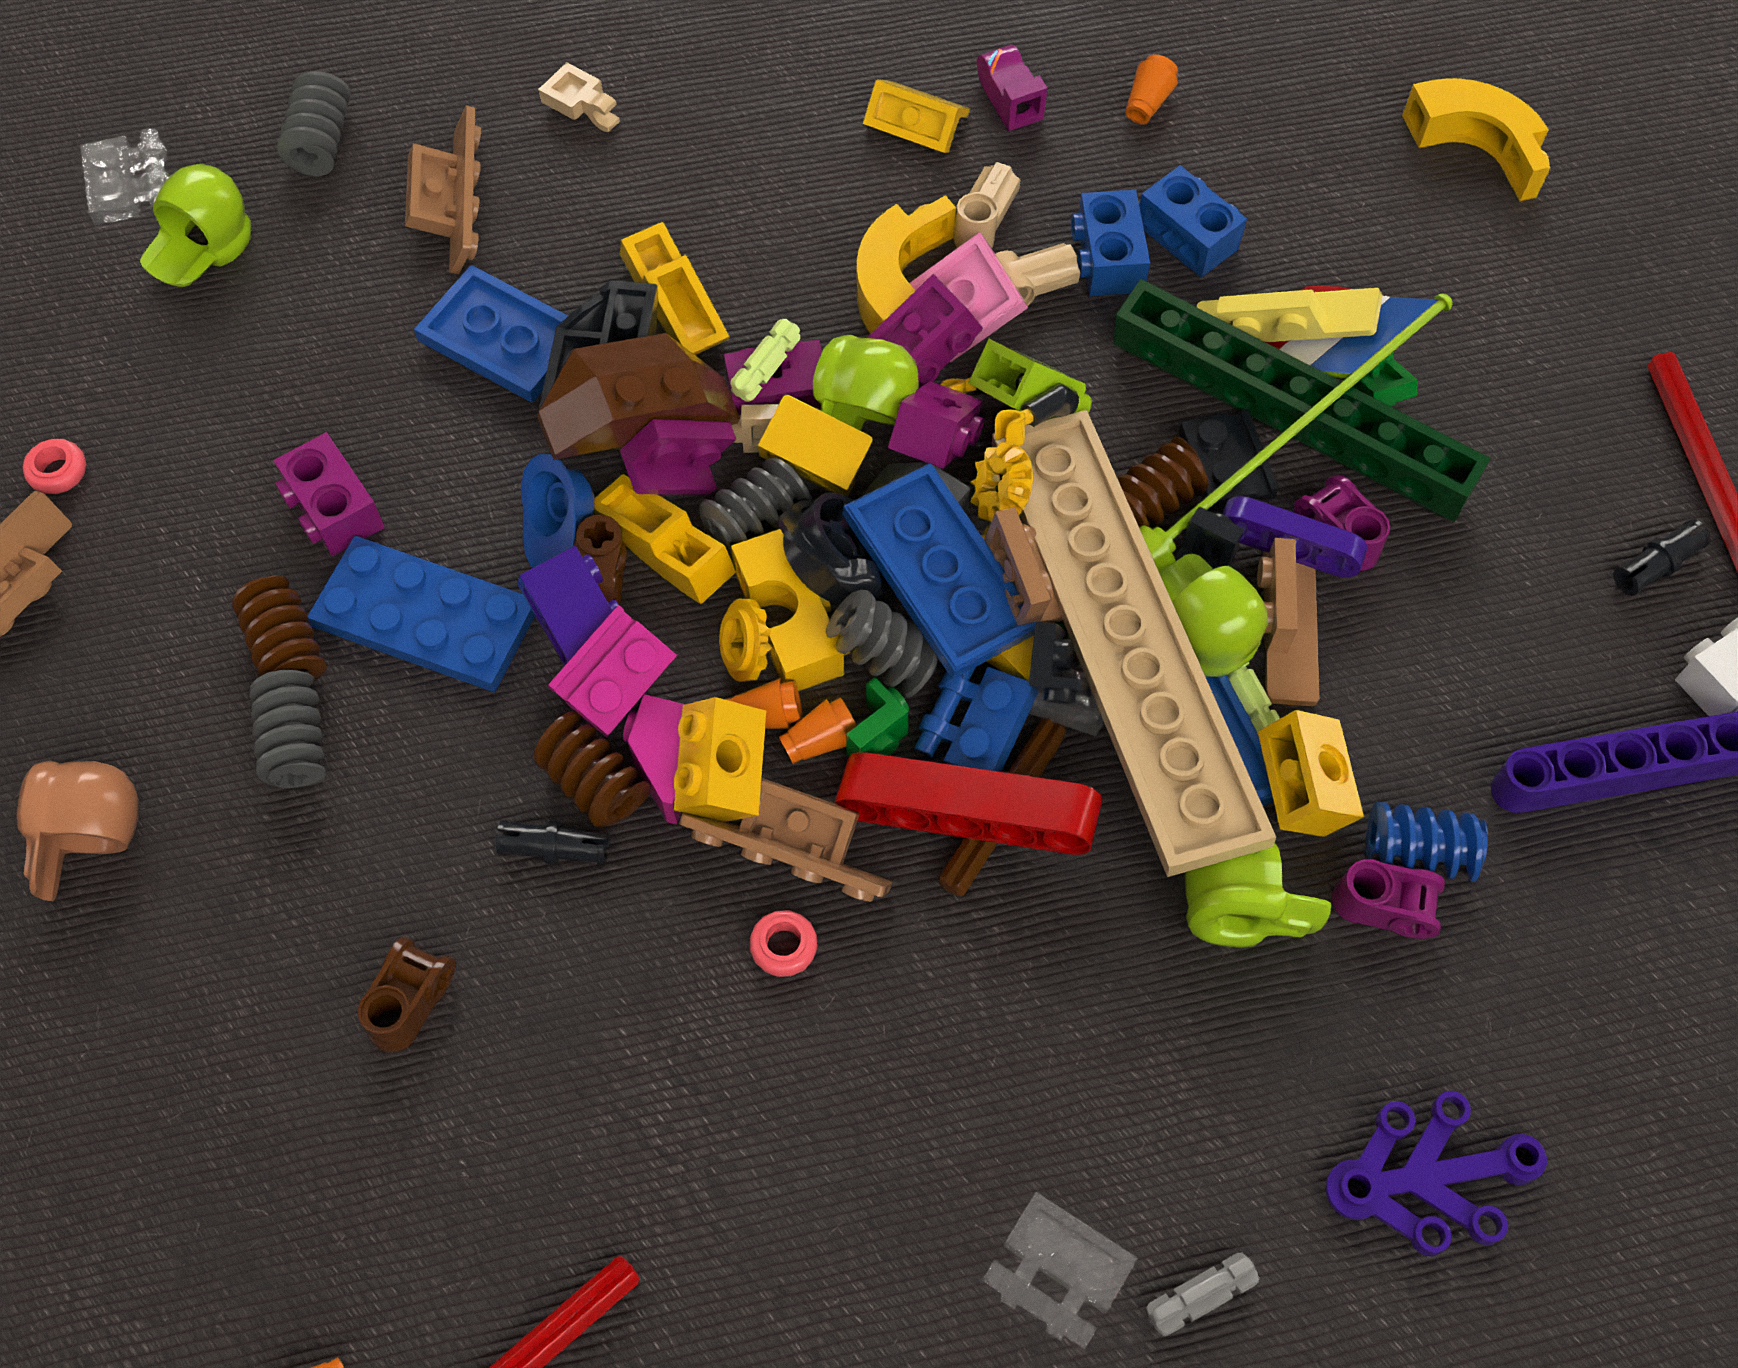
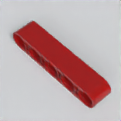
(971, 803)

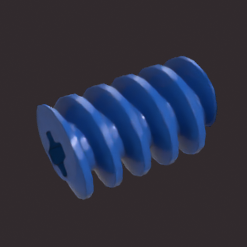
(1427, 839)

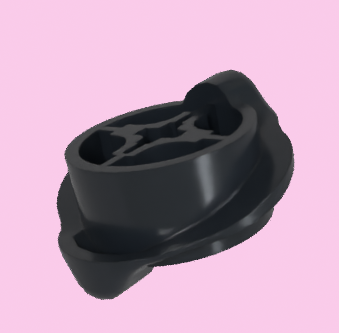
(827, 551)

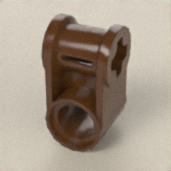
(602, 540)
(406, 983)

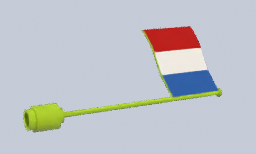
(1337, 357)

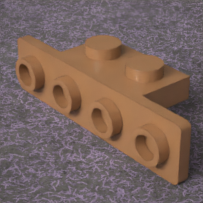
(442, 190)
(23, 567)
(1291, 627)
(796, 831)

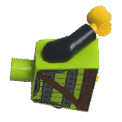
(1024, 385)

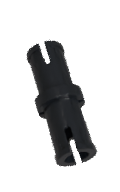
(1661, 557)
(552, 842)

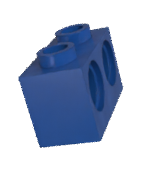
(1191, 221)
(1111, 242)

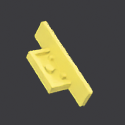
(1300, 313)

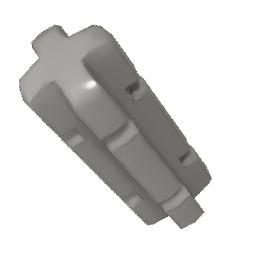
(1202, 1294)

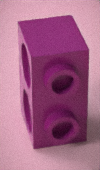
(332, 492)

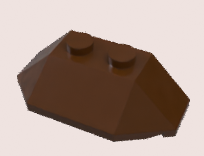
(622, 385)

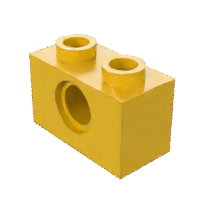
(720, 760)
(1310, 774)

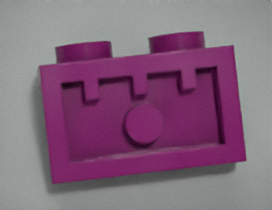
(930, 328)
(676, 456)

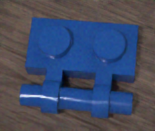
(990, 723)

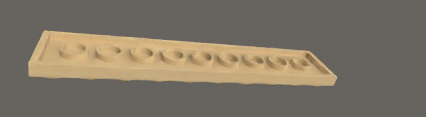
(1138, 655)

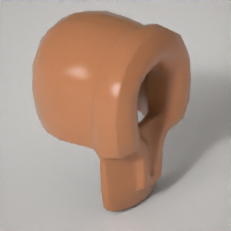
(72, 811)

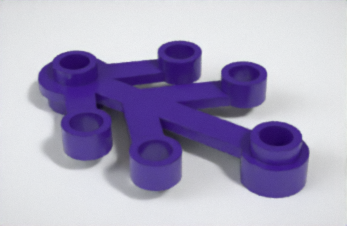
(1428, 1178)

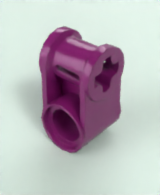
(1349, 510)
(1401, 898)

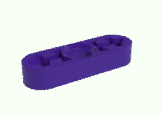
(1317, 544)

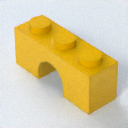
(801, 644)

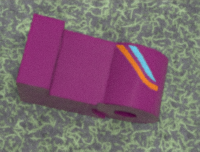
(1009, 84)

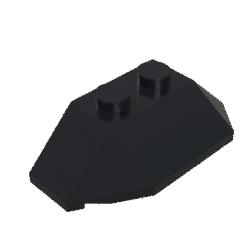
(615, 314)

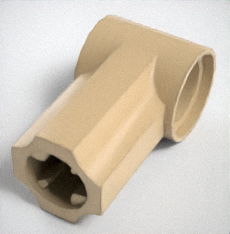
(986, 204)
(1041, 270)

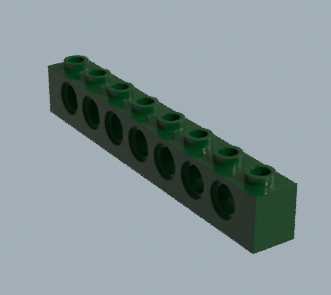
(1282, 389)

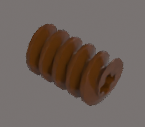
(1163, 481)
(277, 627)
(585, 774)

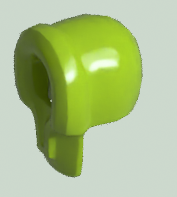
(191, 198)
(864, 380)
(1218, 613)
(1245, 902)

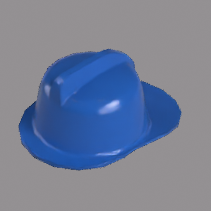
(553, 507)

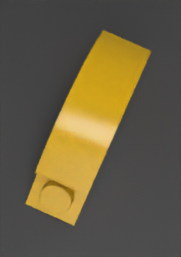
(1484, 118)
(889, 248)

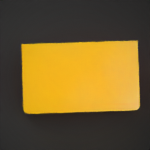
(913, 115)
(815, 445)

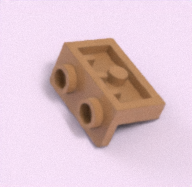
(1019, 555)

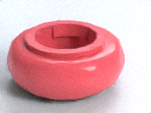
(47, 452)
(783, 965)

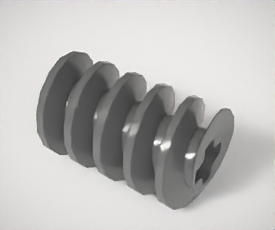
(313, 123)
(752, 502)
(884, 641)
(287, 729)

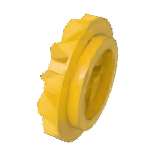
(1013, 488)
(744, 640)

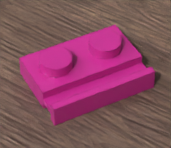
(612, 671)

